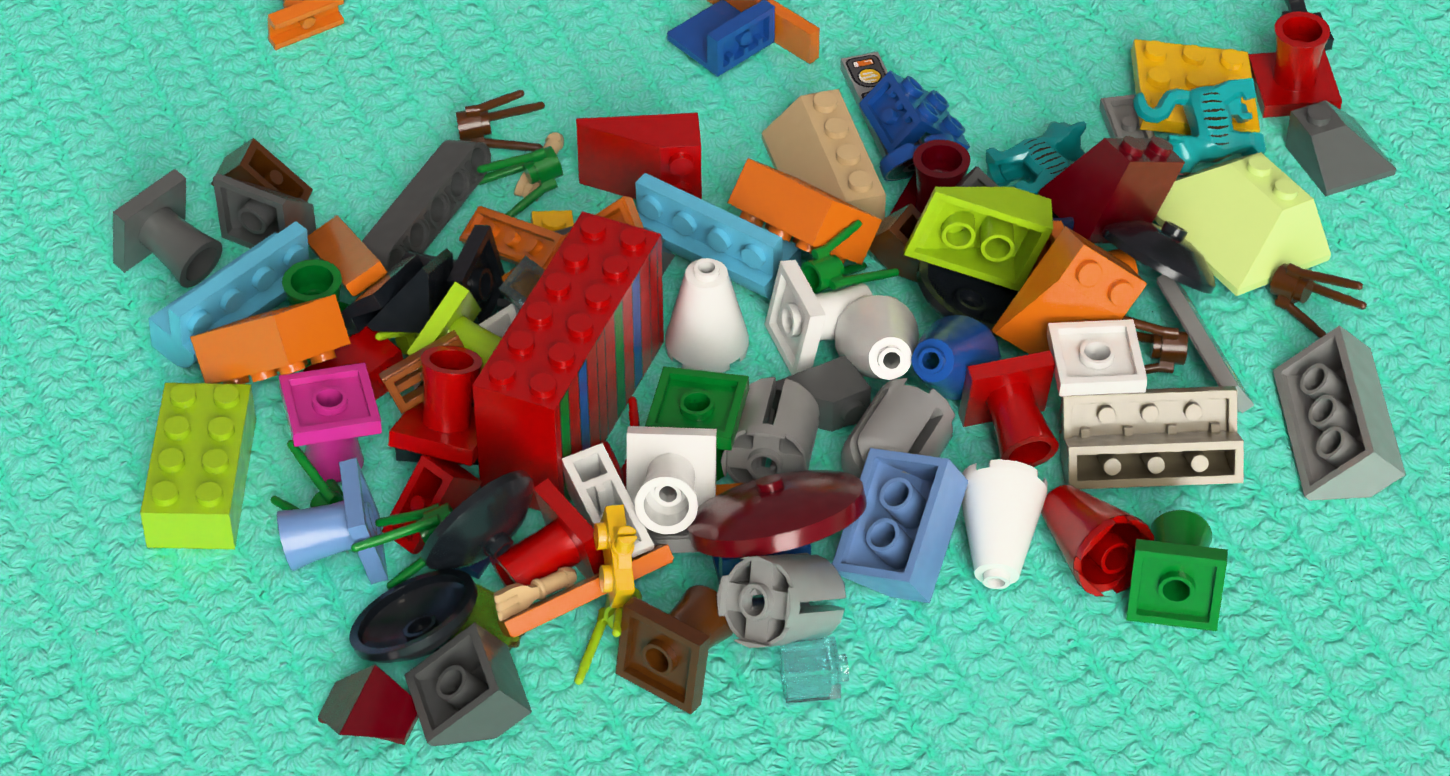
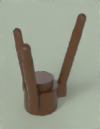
(475, 121)
(1296, 284)
(1166, 345)

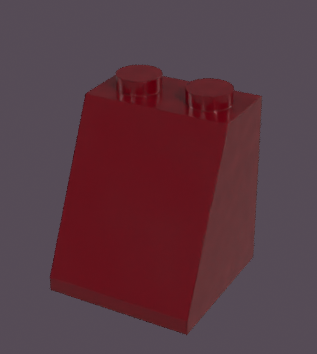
(1114, 184)

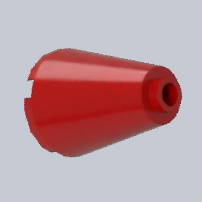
(1094, 538)

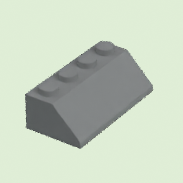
(1338, 419)

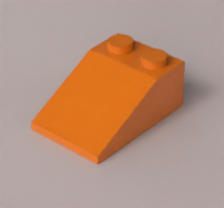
(1068, 285)

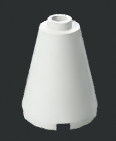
(706, 320)
(877, 336)
(1001, 518)

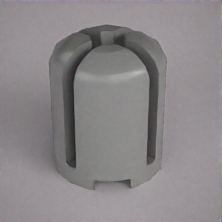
(899, 421)
(762, 435)
(784, 610)

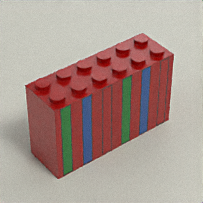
(571, 353)

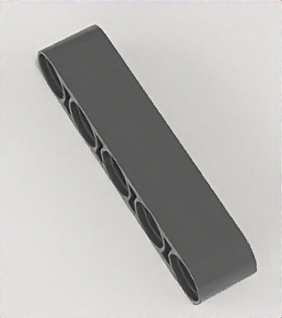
(428, 201)

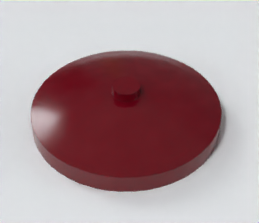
(777, 513)

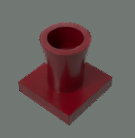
(936, 165)

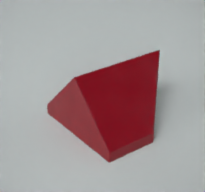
(370, 706)

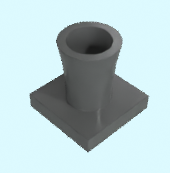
(157, 225)

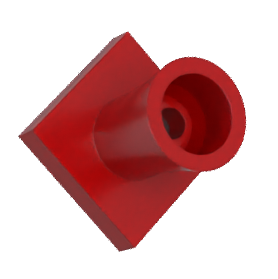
(1297, 70)
(1012, 397)
(445, 419)
(561, 543)

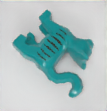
(1210, 121)
(1037, 158)

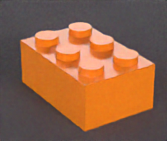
(801, 211)
(271, 342)

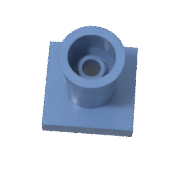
(333, 528)

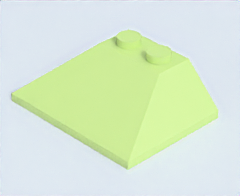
(1246, 221)

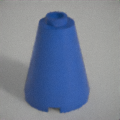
(947, 351)

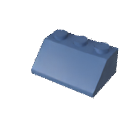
(905, 526)

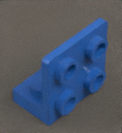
(725, 36)
(905, 112)

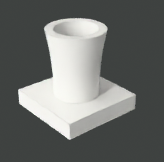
(802, 318)
(1096, 357)
(670, 474)

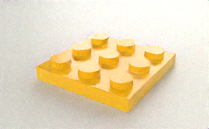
(1171, 66)

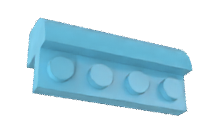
(706, 231)
(234, 292)

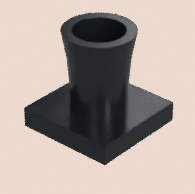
(476, 269)

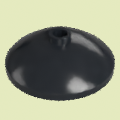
(1163, 251)
(963, 295)
(481, 524)
(414, 617)

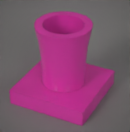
(329, 413)

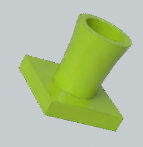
(457, 313)

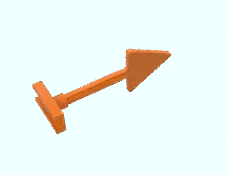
(302, 20)

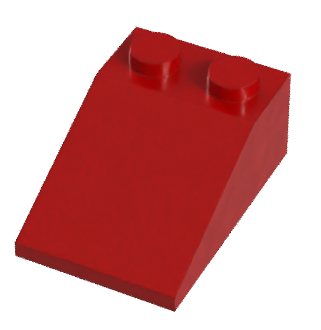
(623, 148)

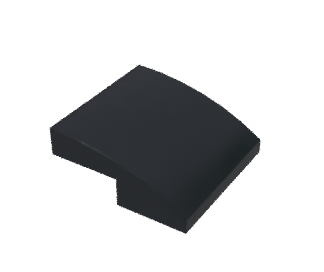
(374, 298)

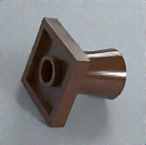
(671, 650)

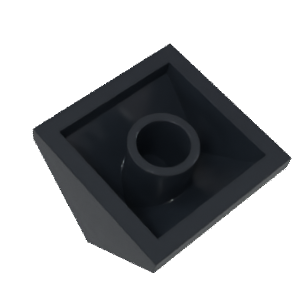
(417, 299)

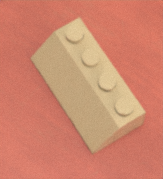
(822, 147)

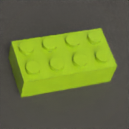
(198, 466)

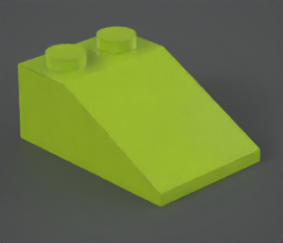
(983, 232)

